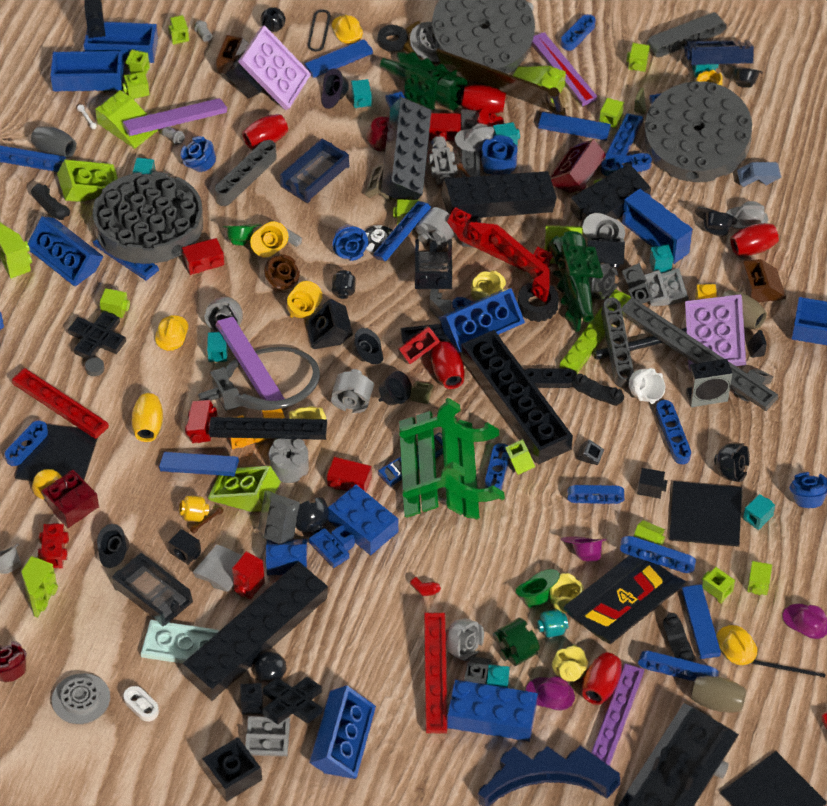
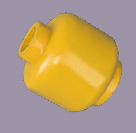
(193, 508)

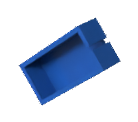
(125, 38)
(87, 71)
(656, 224)
(811, 321)
(492, 710)

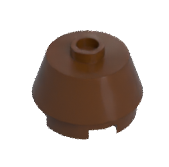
(281, 273)

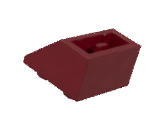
(71, 498)

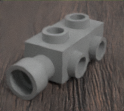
(442, 160)

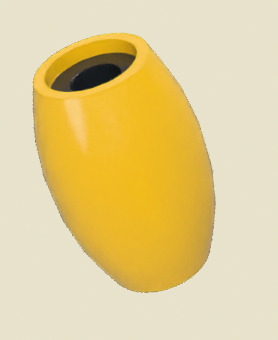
(147, 417)

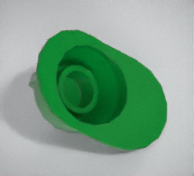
(240, 234)
(537, 588)

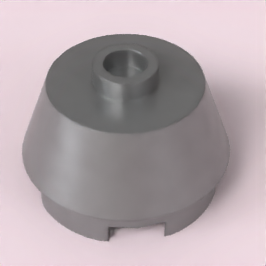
(605, 286)

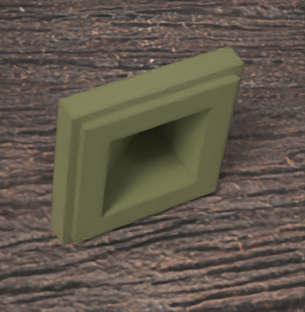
(640, 105)

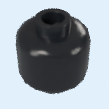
(343, 284)

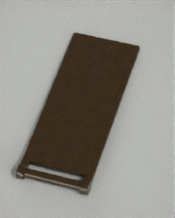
(507, 83)

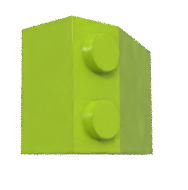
(542, 76)
(119, 109)
(84, 180)
(14, 252)
(245, 488)

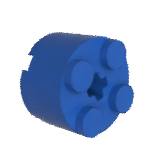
(499, 155)

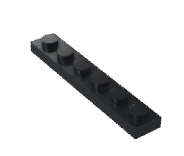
(268, 428)

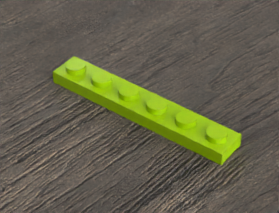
(590, 338)

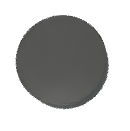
(94, 366)

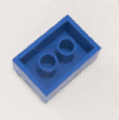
(364, 519)

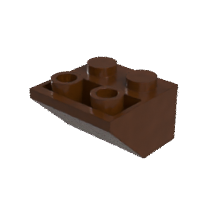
(229, 52)
(762, 281)

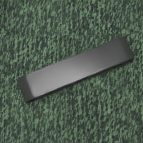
(695, 30)
(245, 173)
(617, 334)

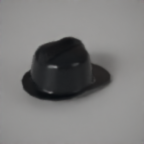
(745, 76)
(334, 88)
(716, 222)
(367, 346)
(395, 389)
(112, 545)

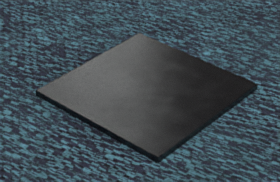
(61, 451)
(706, 513)
(772, 784)

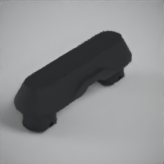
(50, 204)
(597, 391)
(677, 637)

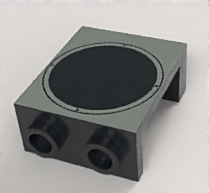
(710, 383)

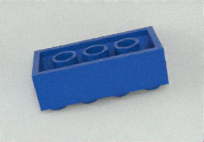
(64, 251)
(490, 313)
(343, 733)

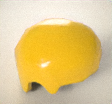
(710, 76)
(44, 479)

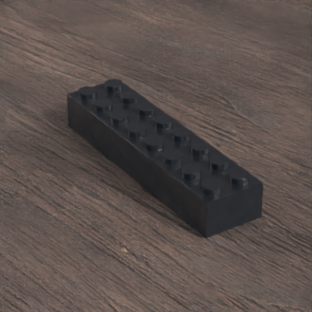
(516, 397)
(254, 631)

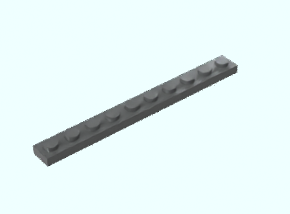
(470, 159)
(696, 351)

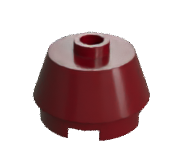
(377, 133)
(12, 662)

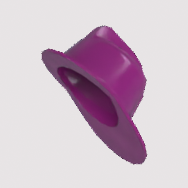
(586, 548)
(806, 619)
(552, 692)

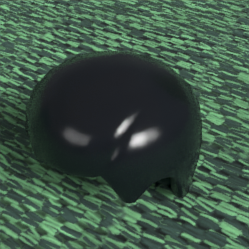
(269, 666)

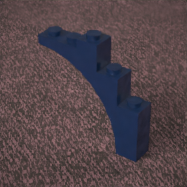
(549, 767)

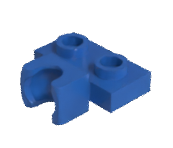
(333, 546)

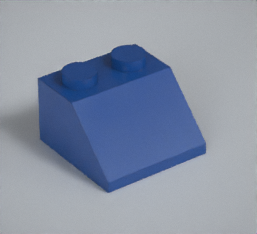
(284, 556)

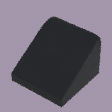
(757, 345)
(590, 452)

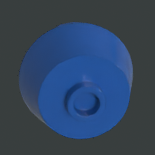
(199, 154)
(350, 242)
(809, 490)

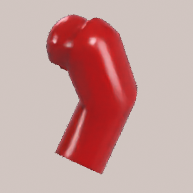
(425, 589)

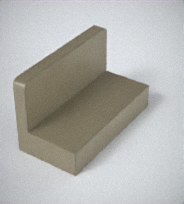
(375, 183)

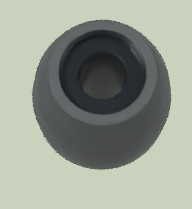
(53, 141)

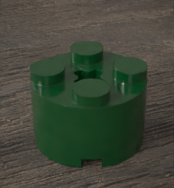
(516, 642)

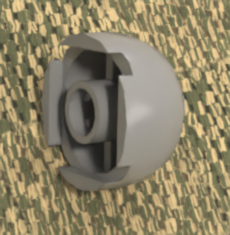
(221, 309)
(463, 638)

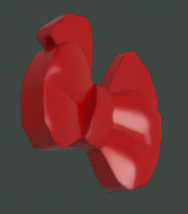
(486, 117)

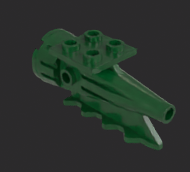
(426, 82)
(576, 265)

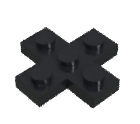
(97, 335)
(292, 700)

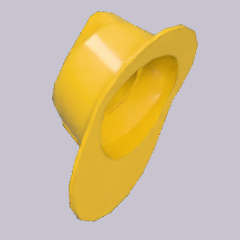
(347, 29)
(269, 239)
(304, 299)
(171, 332)
(737, 644)

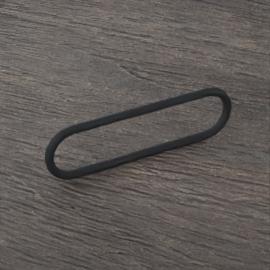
(312, 28)

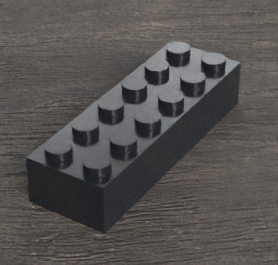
(406, 150)
(500, 194)

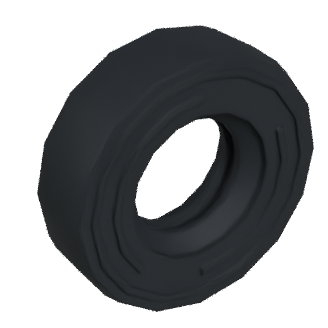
(389, 30)

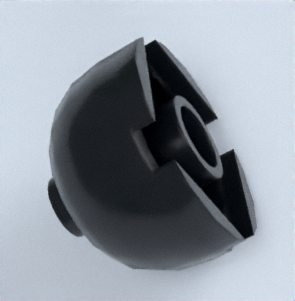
(732, 461)
(312, 516)

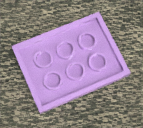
(274, 67)
(719, 326)

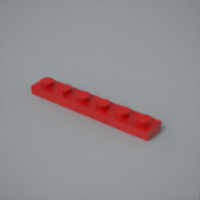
(60, 403)
(435, 673)

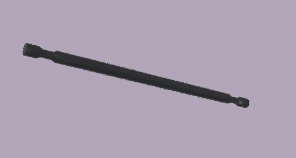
(787, 668)

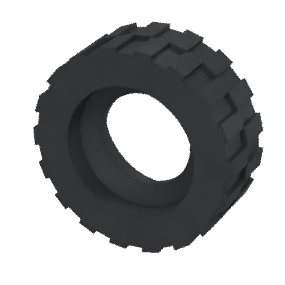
(537, 313)

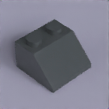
(278, 517)

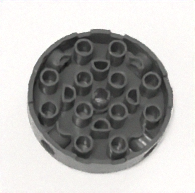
(485, 31)
(698, 131)
(147, 217)

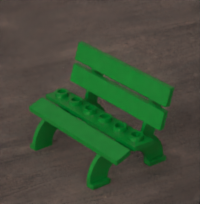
(456, 476)

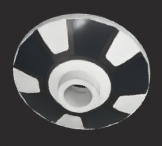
(376, 236)

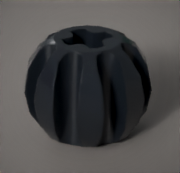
(273, 19)

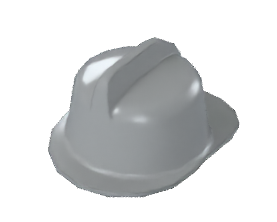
(473, 138)
(748, 214)
(603, 226)
(9, 560)

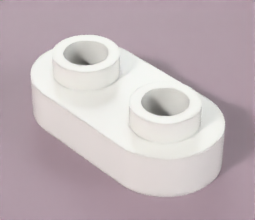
(142, 705)

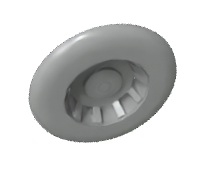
(425, 47)
(80, 691)

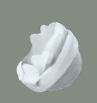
(647, 385)

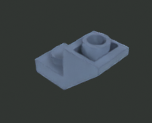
(764, 171)

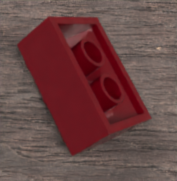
(577, 166)

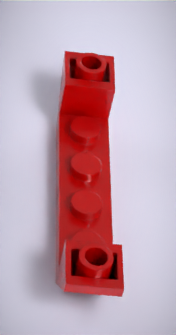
(459, 223)
(483, 232)

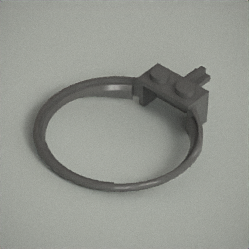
(231, 398)

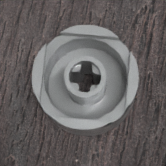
(435, 228)
(352, 391)
(289, 459)

